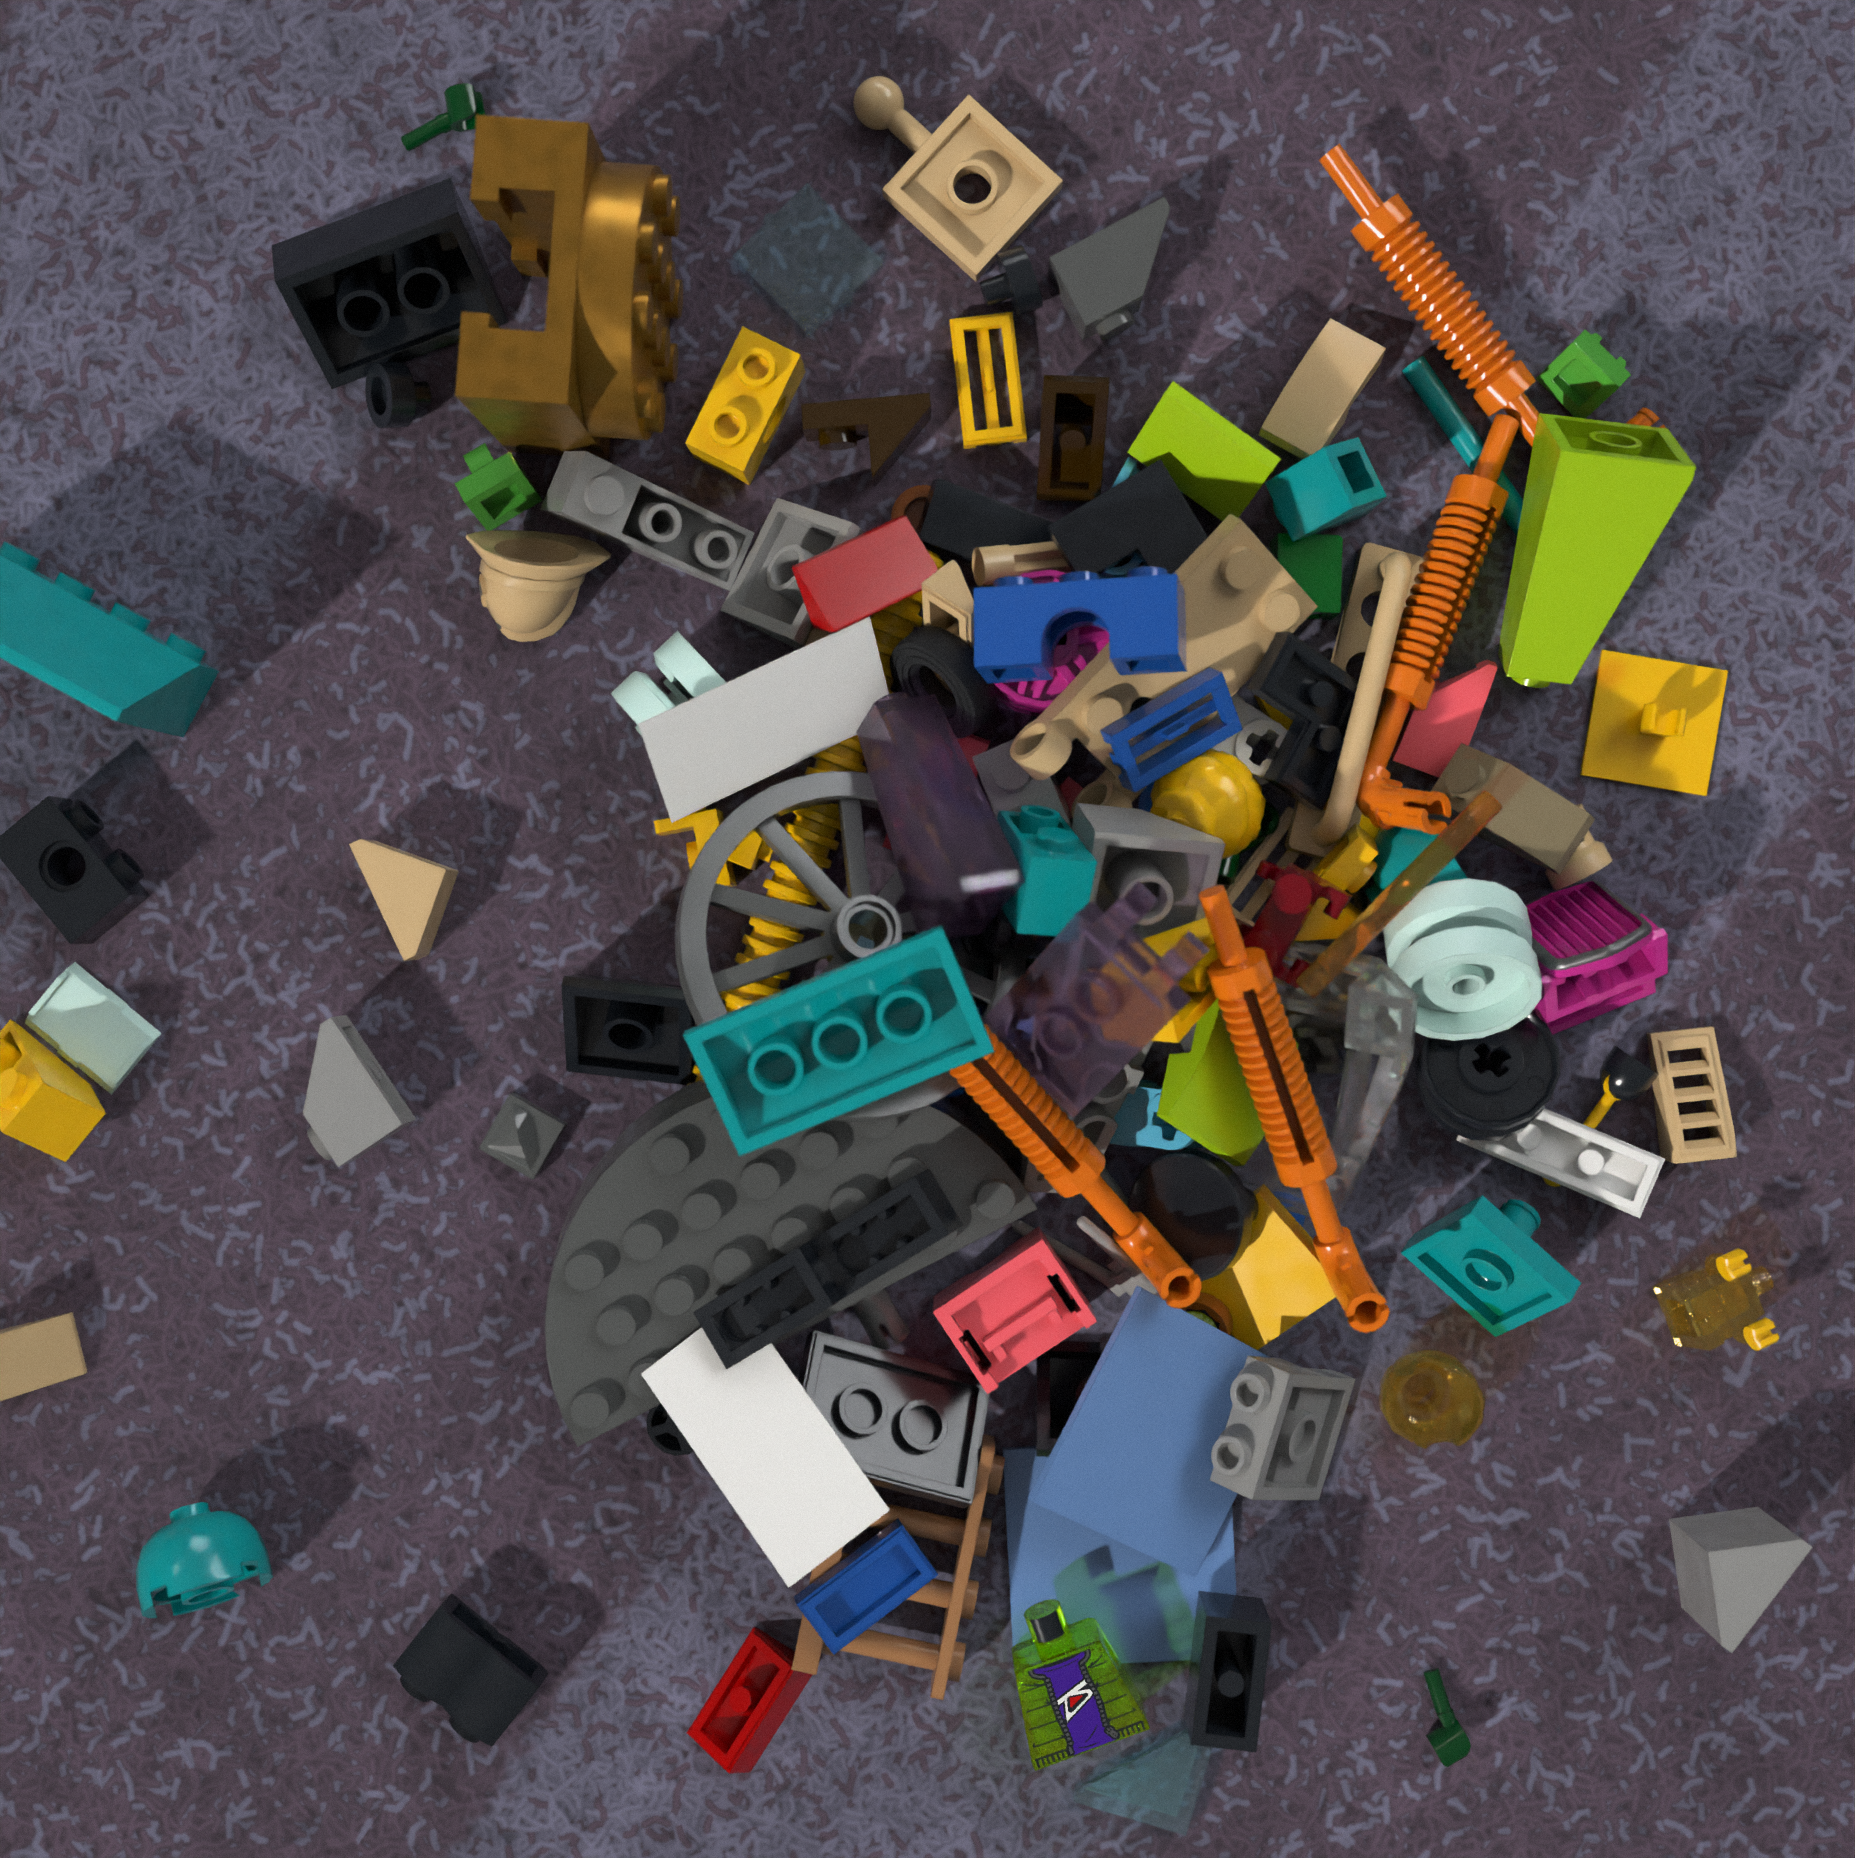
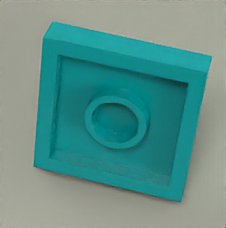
(1492, 1264)

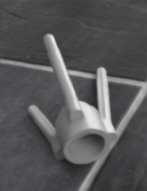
(1124, 1272)

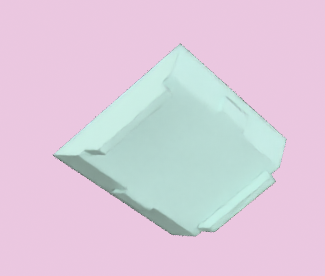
(91, 1027)

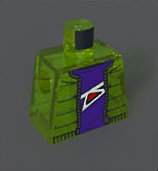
(1072, 1687)

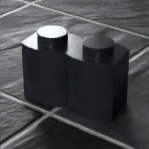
(469, 1672)

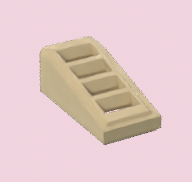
(1669, 1121)

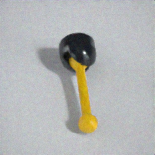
(1622, 1080)

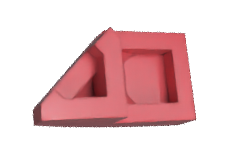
(1450, 719)

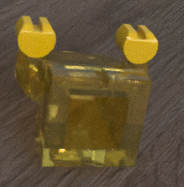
(1718, 1303)

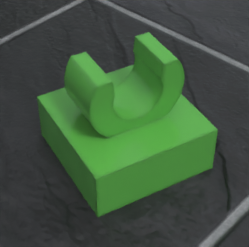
(1584, 375)
(496, 487)

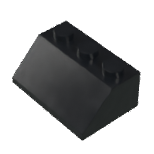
(386, 282)

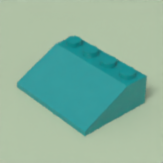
(95, 652)

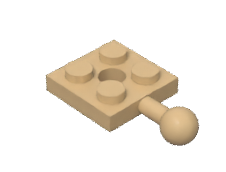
(962, 145)

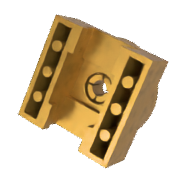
(607, 298)

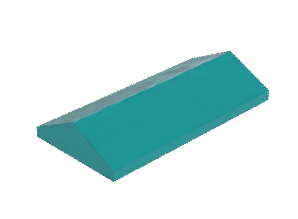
(839, 1040)

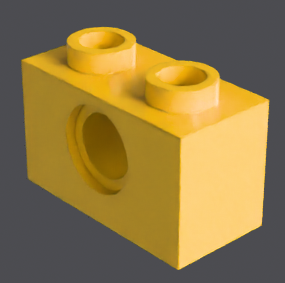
(746, 405)

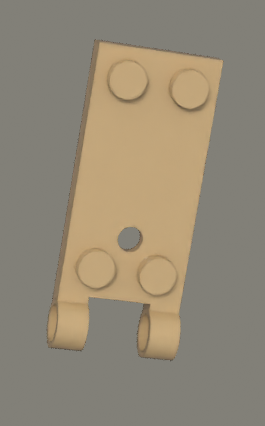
(1233, 609)

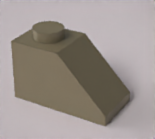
(1533, 817)

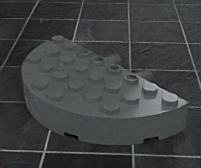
(686, 1218)

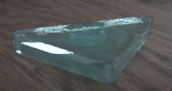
(1152, 1784)

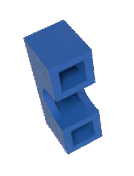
(1023, 622)

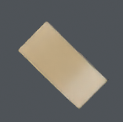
(1322, 390)

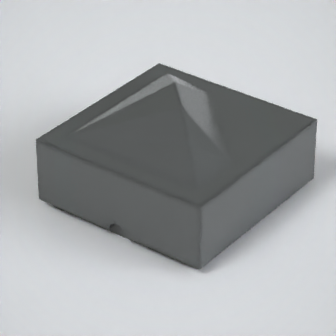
(523, 1135)

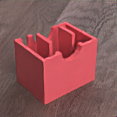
(1012, 1309)

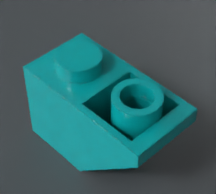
(1326, 490)
(1054, 867)

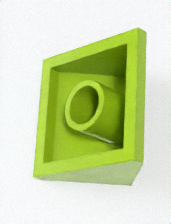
(1204, 453)

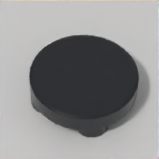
(1197, 1208)

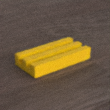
(993, 434)

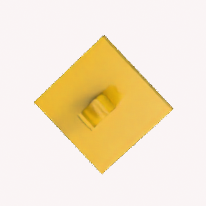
(1653, 722)

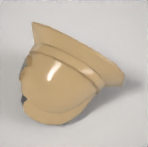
(532, 578)

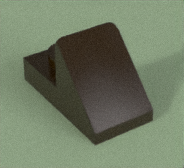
(887, 421)
(1072, 437)

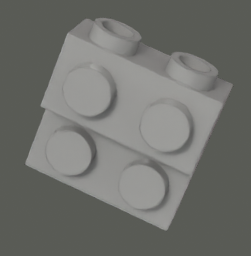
(1280, 1430)

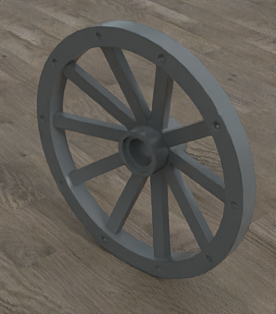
(835, 945)

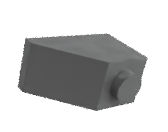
(1108, 272)

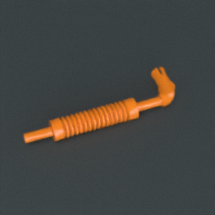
(1439, 299)
(1427, 629)
(1286, 1104)
(1071, 1164)

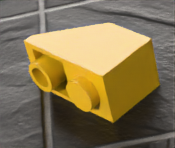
(42, 1096)

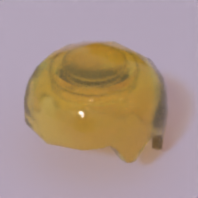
(1448, 1415)

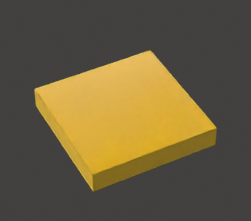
(1274, 1279)

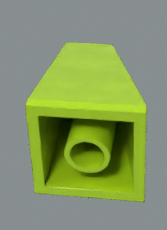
(1584, 530)

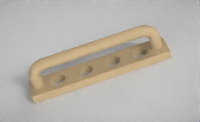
(1383, 574)

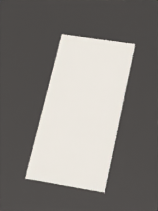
(764, 719)
(767, 1452)

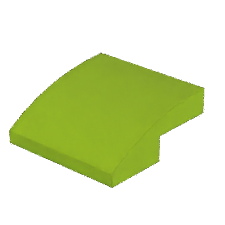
(1209, 1094)

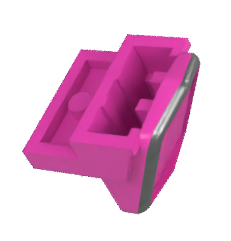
(1592, 953)

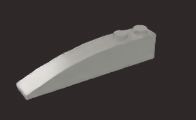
(1175, 868)

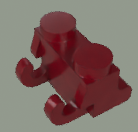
(1286, 912)

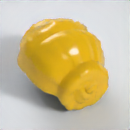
(1213, 796)

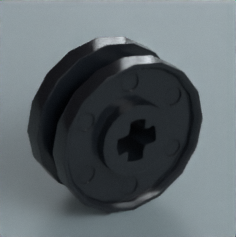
(1487, 1103)

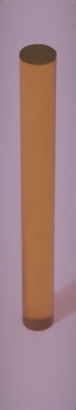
(1398, 894)

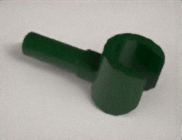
(461, 113)
(1449, 1739)

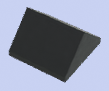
(626, 1029)

